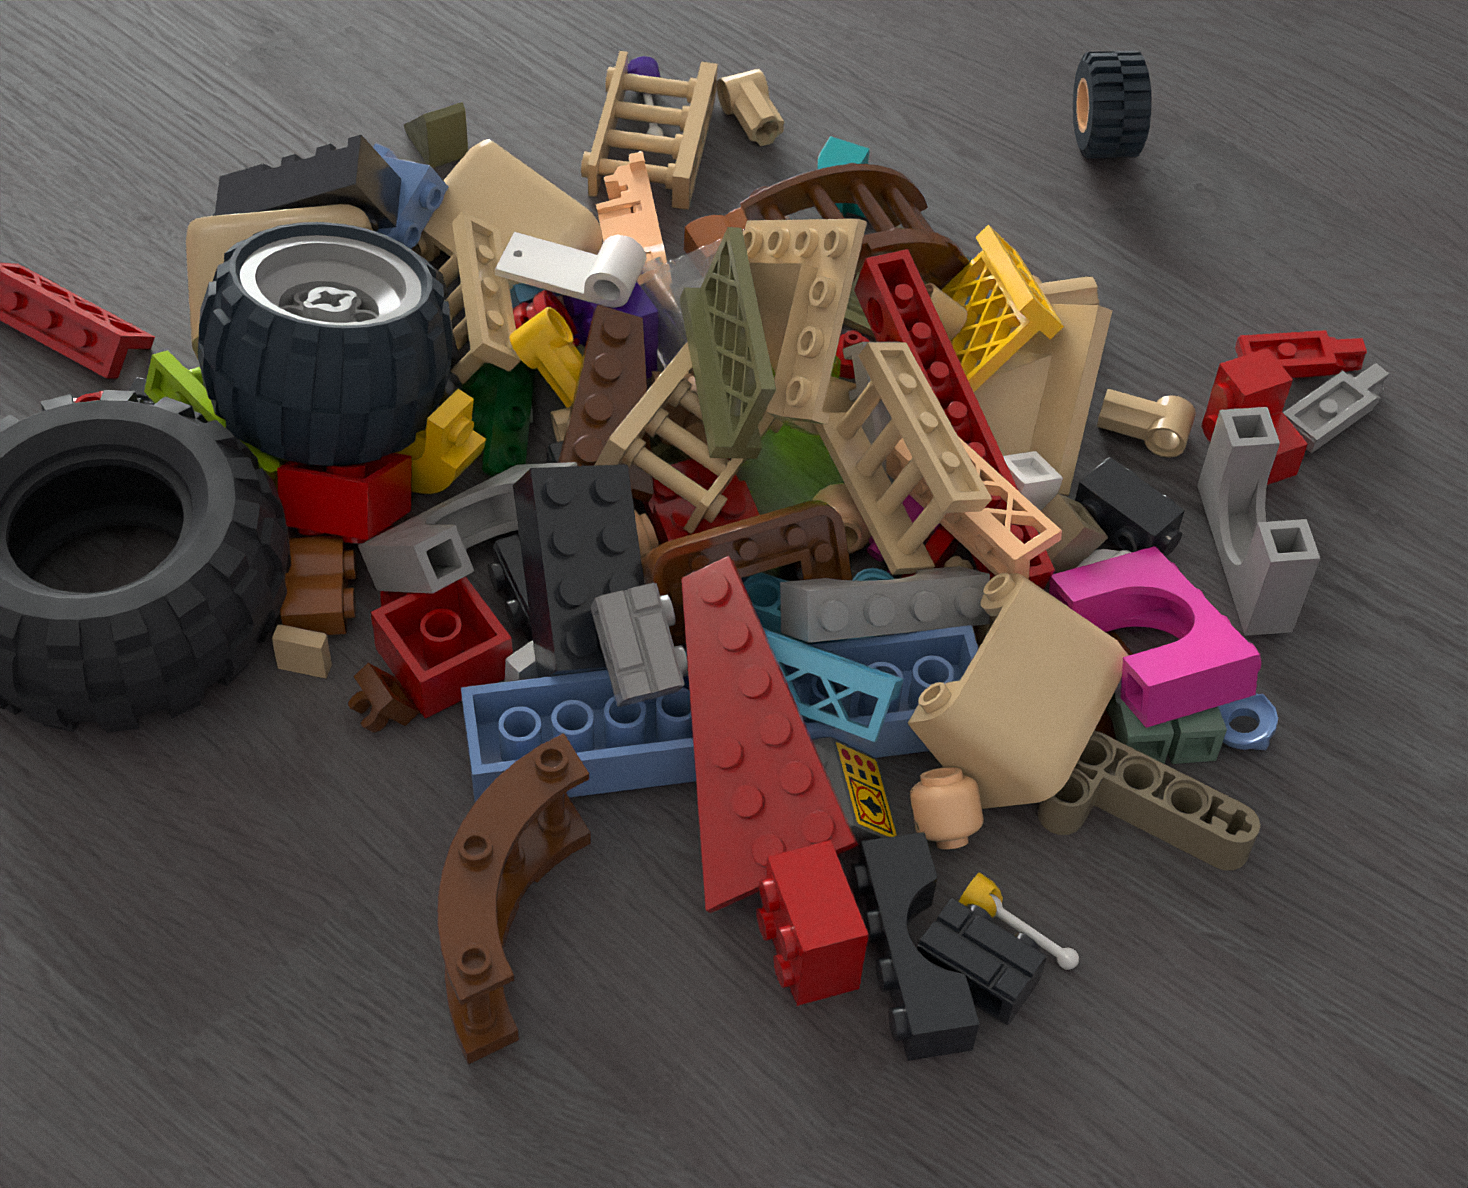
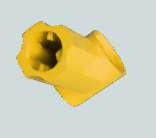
(548, 346)

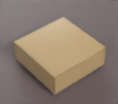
(302, 651)

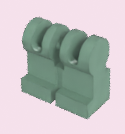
(1184, 739)

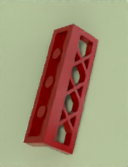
(67, 321)

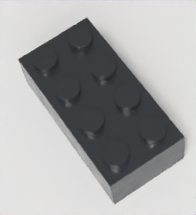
(574, 547)

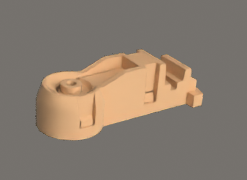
(632, 208)

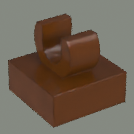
(384, 695)

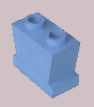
(419, 197)

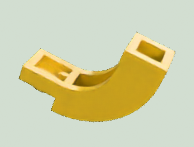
(445, 445)

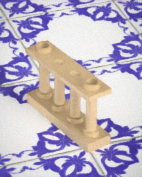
(685, 148)
(482, 294)
(651, 418)
(934, 452)

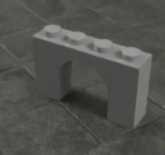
(432, 546)
(1263, 561)

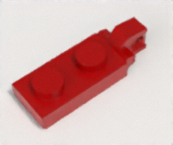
(1307, 352)

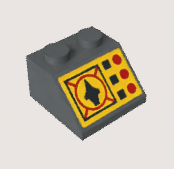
(860, 791)

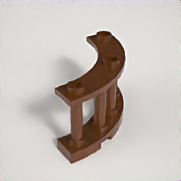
(885, 200)
(502, 846)

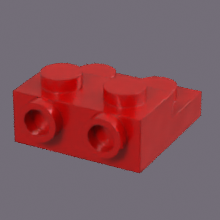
(671, 512)

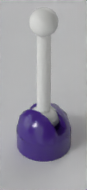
(647, 67)

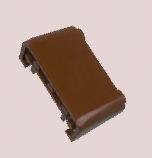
(800, 534)

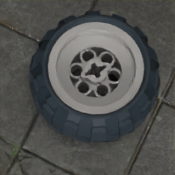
(325, 343)

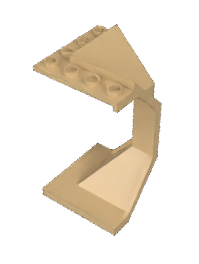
(802, 295)

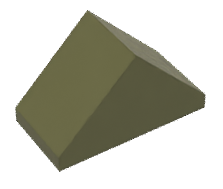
(440, 135)

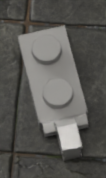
(1336, 405)

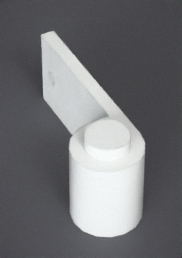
(594, 278)

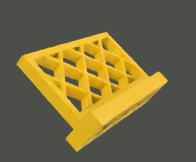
(1012, 290)

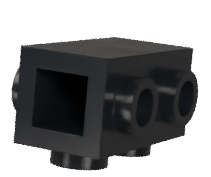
(1130, 509)

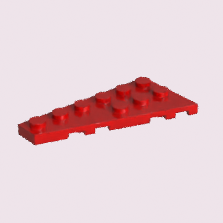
(752, 752)

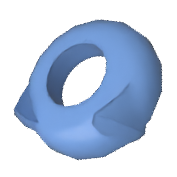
(1259, 709)

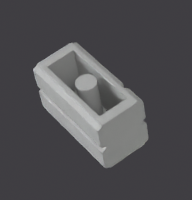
(639, 644)

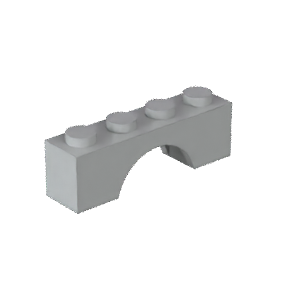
(855, 609)

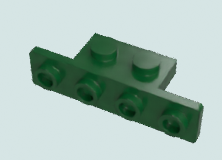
(502, 413)

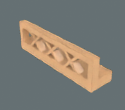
(983, 530)

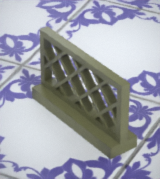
(729, 352)

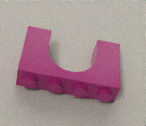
(1145, 589)

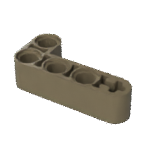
(1212, 830)

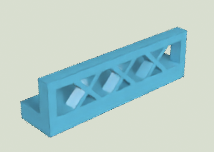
(841, 671)

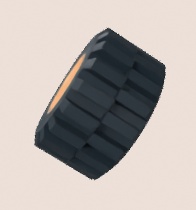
(1112, 104)

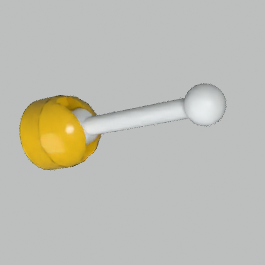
(988, 896)

